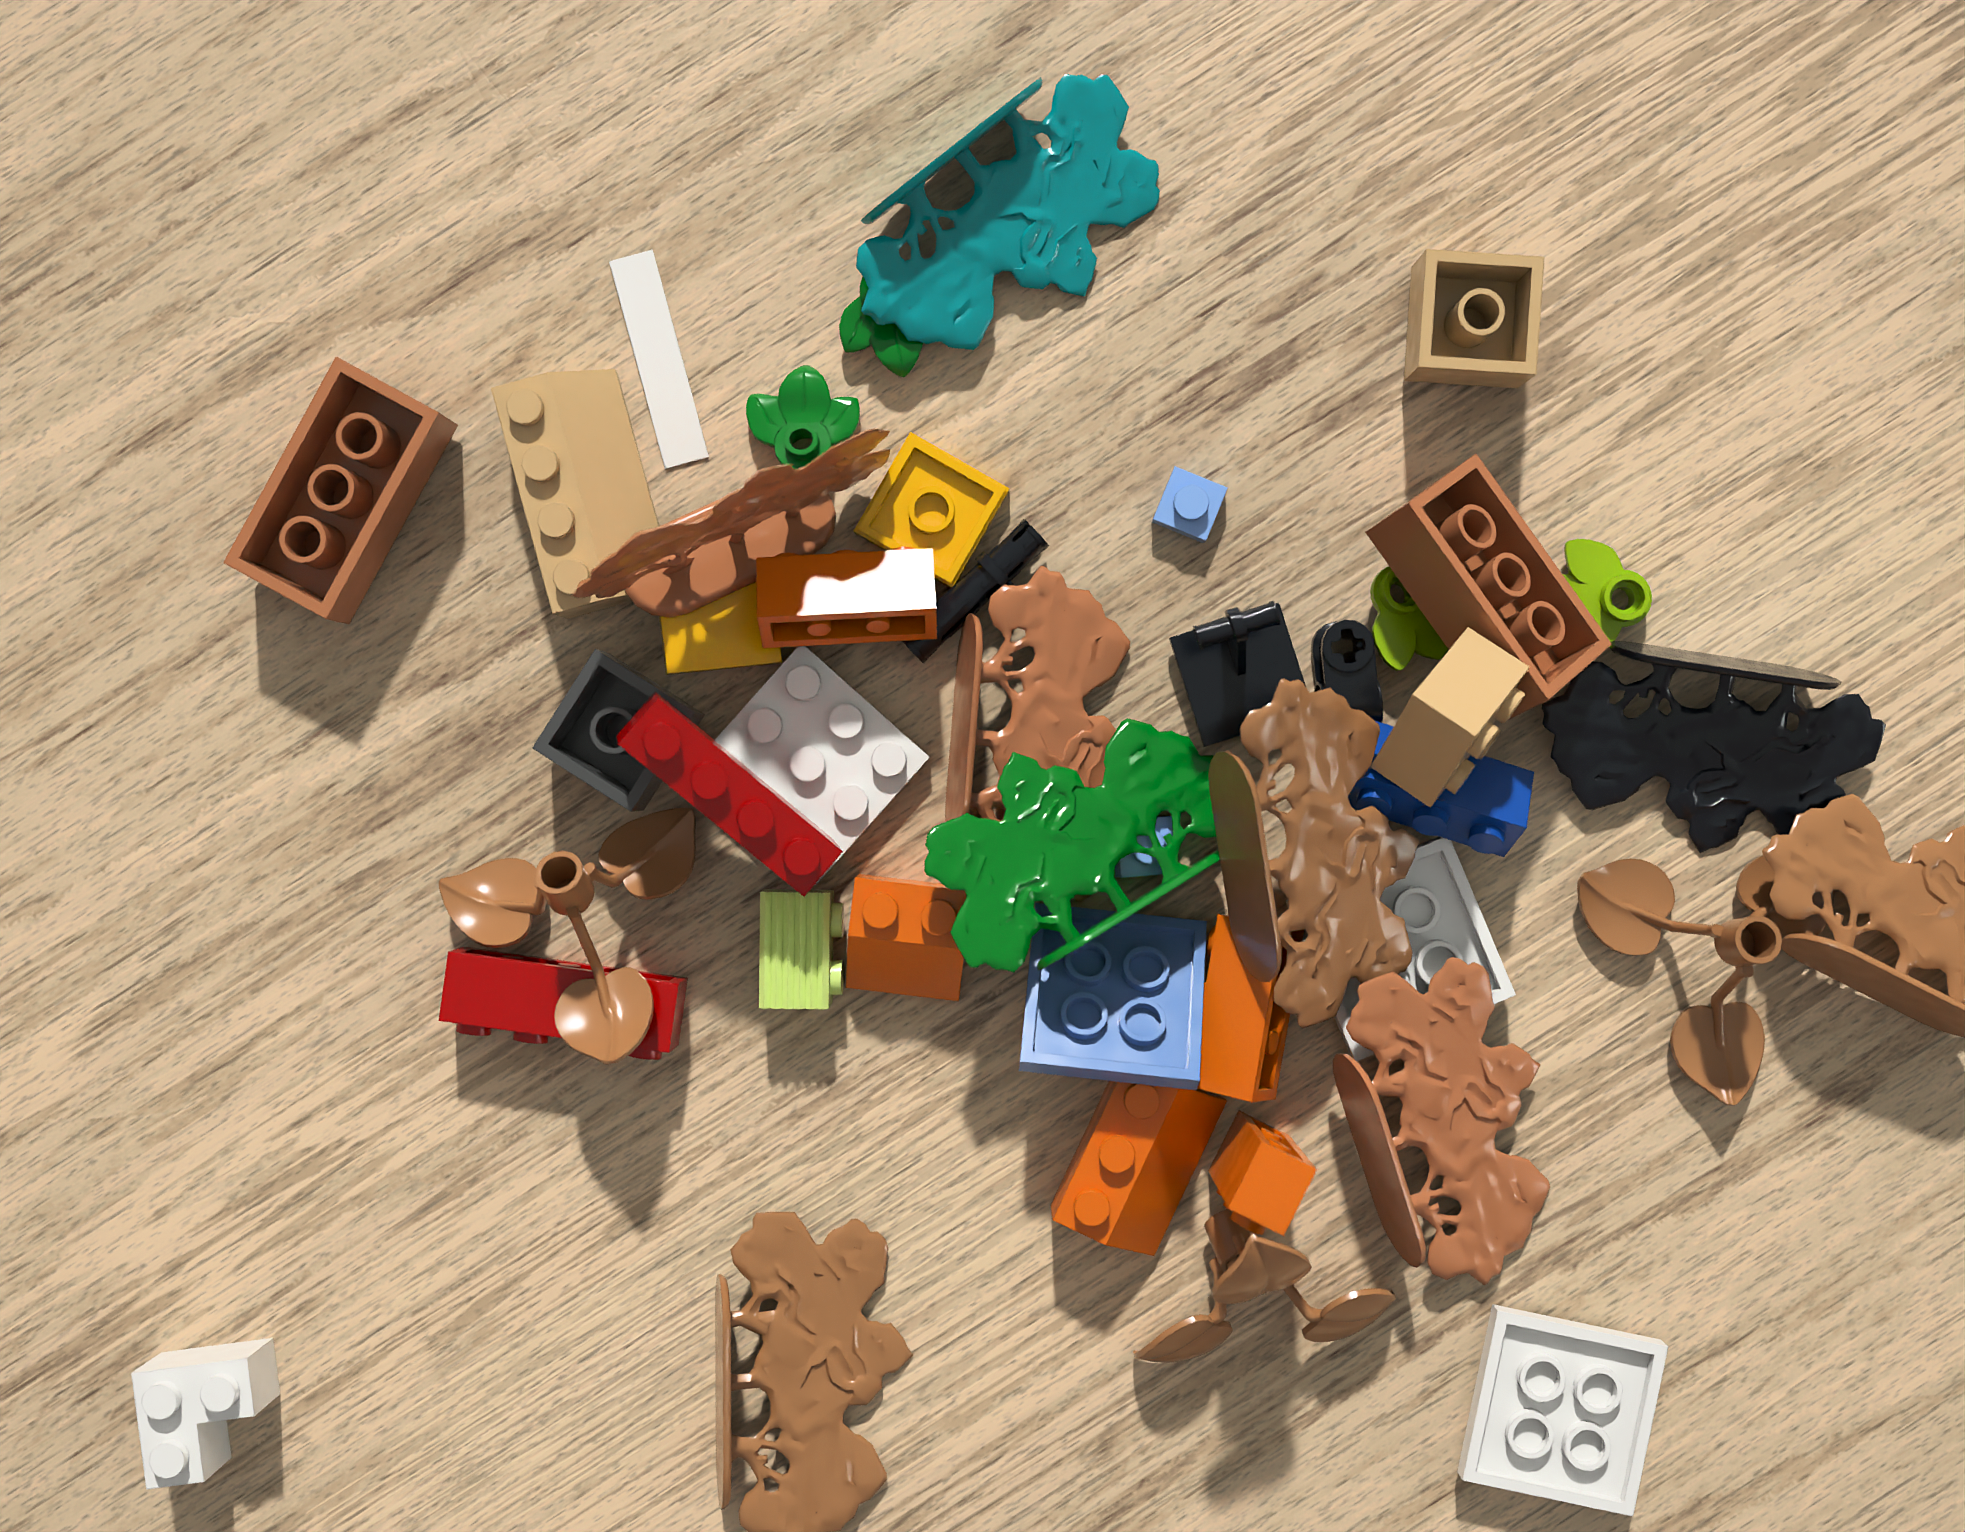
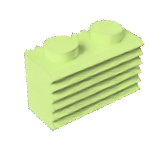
(798, 949)

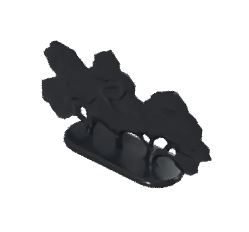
(1715, 757)

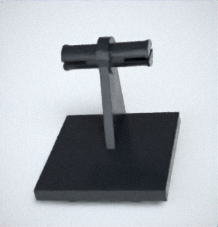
(1234, 667)

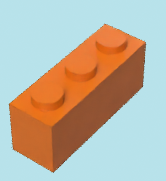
(846, 597)
(1240, 1023)
(1260, 1175)

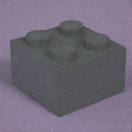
(586, 727)

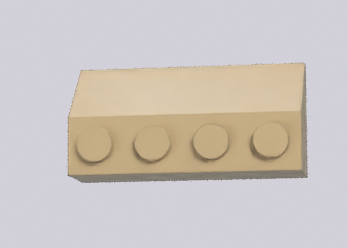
(575, 476)

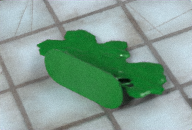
(1067, 842)

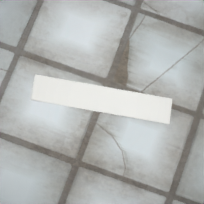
(658, 359)

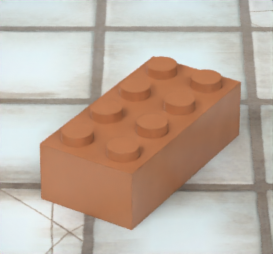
(341, 492)
(1482, 568)

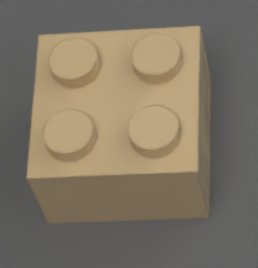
(1474, 318)
(1452, 718)

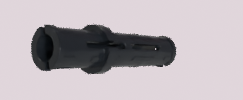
(984, 579)

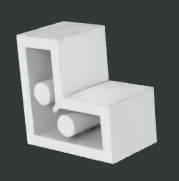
(187, 1402)

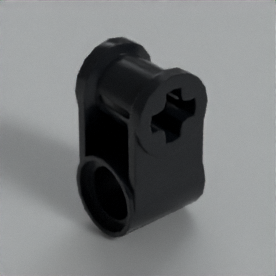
(1352, 674)

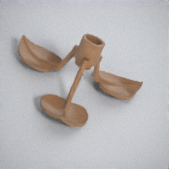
(496, 907)
(1715, 1044)
(1249, 1268)

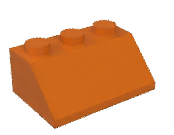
(1135, 1163)

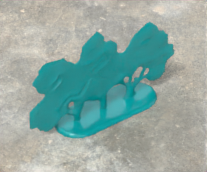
(1023, 216)

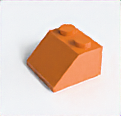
(904, 938)

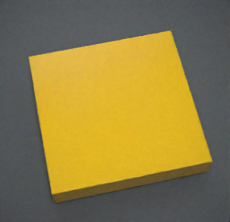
(933, 504)
(716, 636)

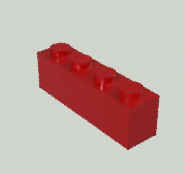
(728, 793)
(522, 991)

